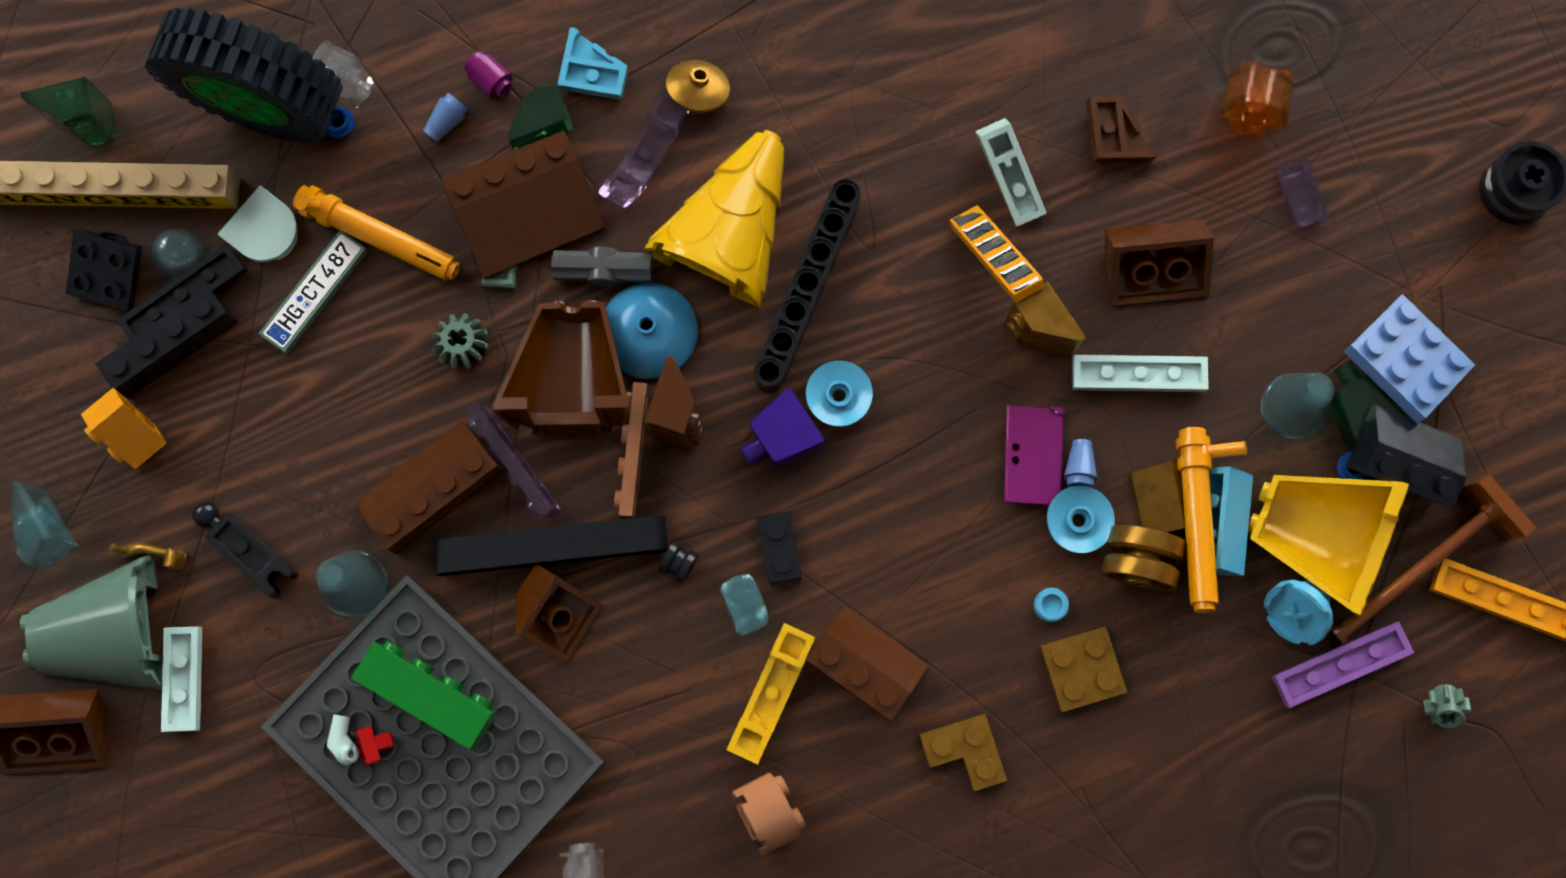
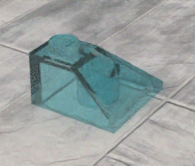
(38, 526)

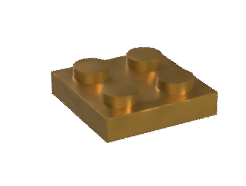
(1083, 669)

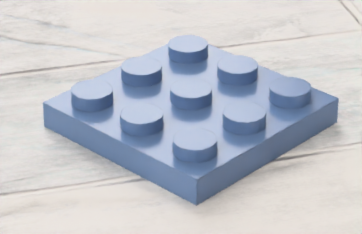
(1410, 359)

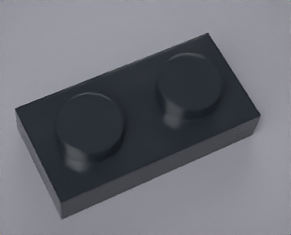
(779, 547)

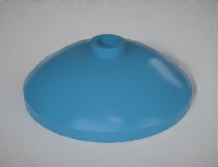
(673, 330)

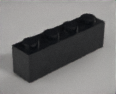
(166, 342)

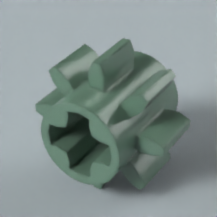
(1447, 706)

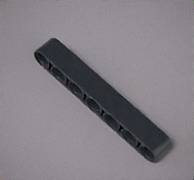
(808, 270)
(550, 545)

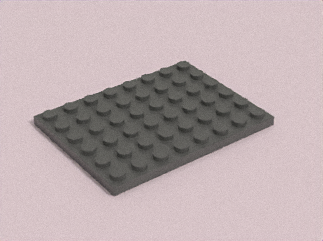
(429, 796)

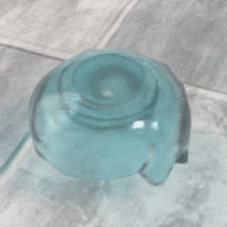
(176, 251)

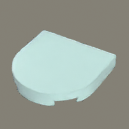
(262, 228)

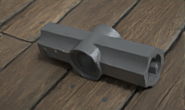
(602, 266)

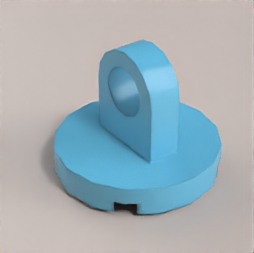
(1299, 611)

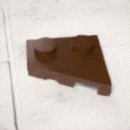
(1114, 132)

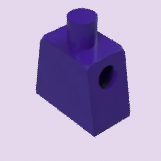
(782, 432)

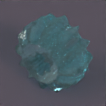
(744, 604)

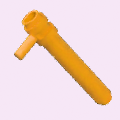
(332, 212)
(1194, 466)

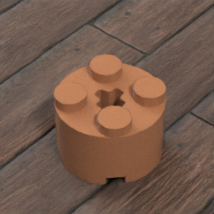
(768, 812)

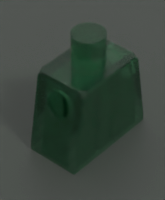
(1354, 401)

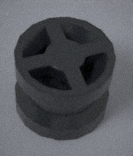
(678, 562)

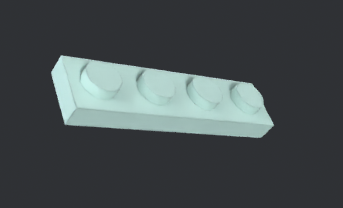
(1140, 373)

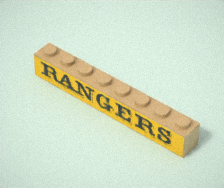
(118, 184)

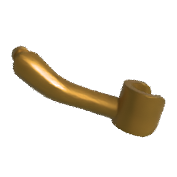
(172, 558)

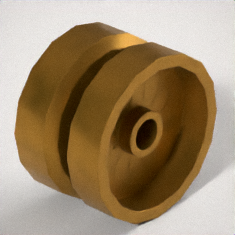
(1143, 557)

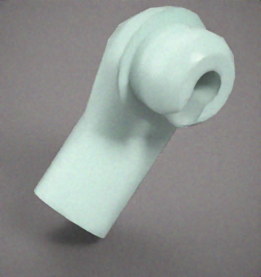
(339, 742)

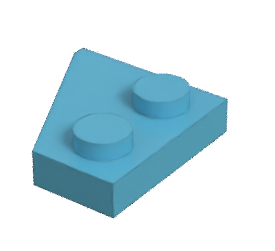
(590, 69)

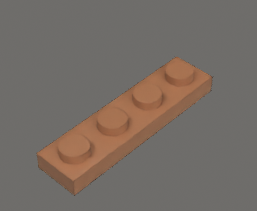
(630, 465)

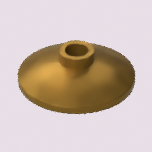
(697, 86)

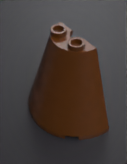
(565, 375)

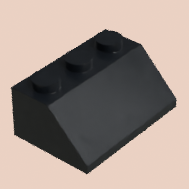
(1411, 453)

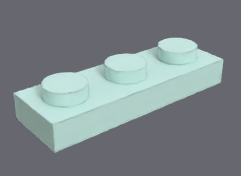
(181, 679)

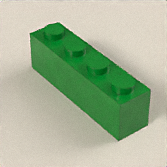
(425, 695)

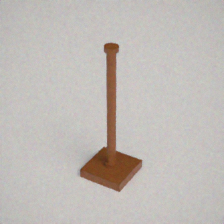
(1494, 508)

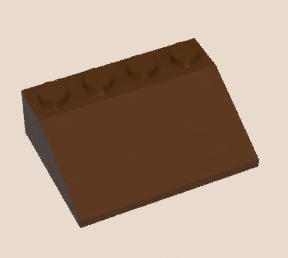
(523, 204)

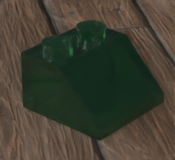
(76, 109)

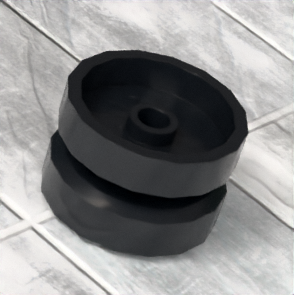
(1523, 182)

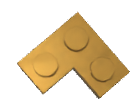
(971, 742)

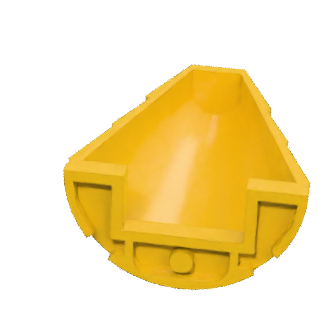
(730, 221)

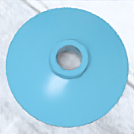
(839, 377)
(1094, 510)

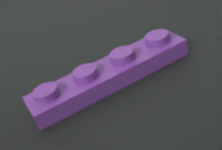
(1342, 664)

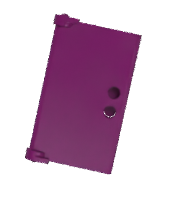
(1039, 454)

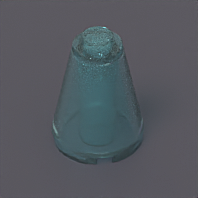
(1297, 403)
(352, 583)

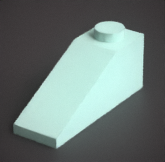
(1011, 171)

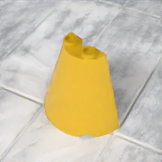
(1330, 530)

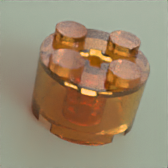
(1257, 98)

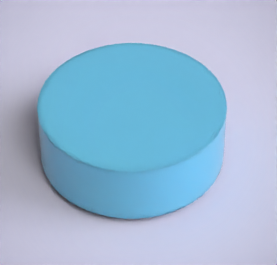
(1051, 605)

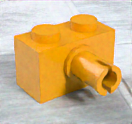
(123, 429)

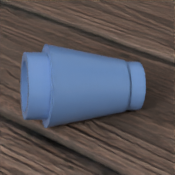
(445, 117)
(1081, 464)

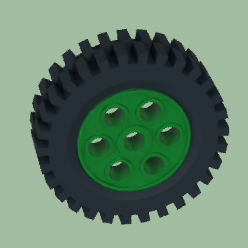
(244, 74)

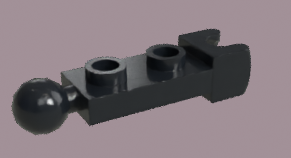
(243, 548)

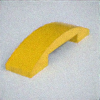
(771, 693)

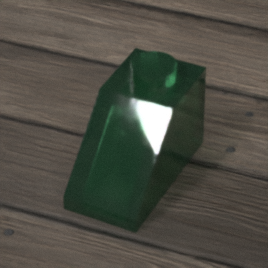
(539, 117)

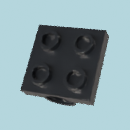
(104, 269)

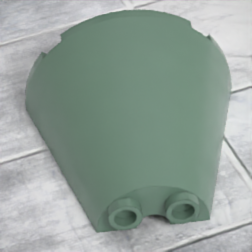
(98, 631)

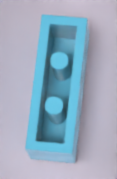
(1230, 512)

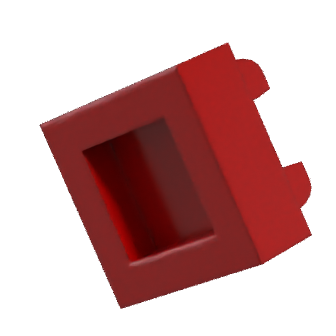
(371, 745)

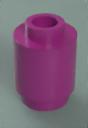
(488, 75)

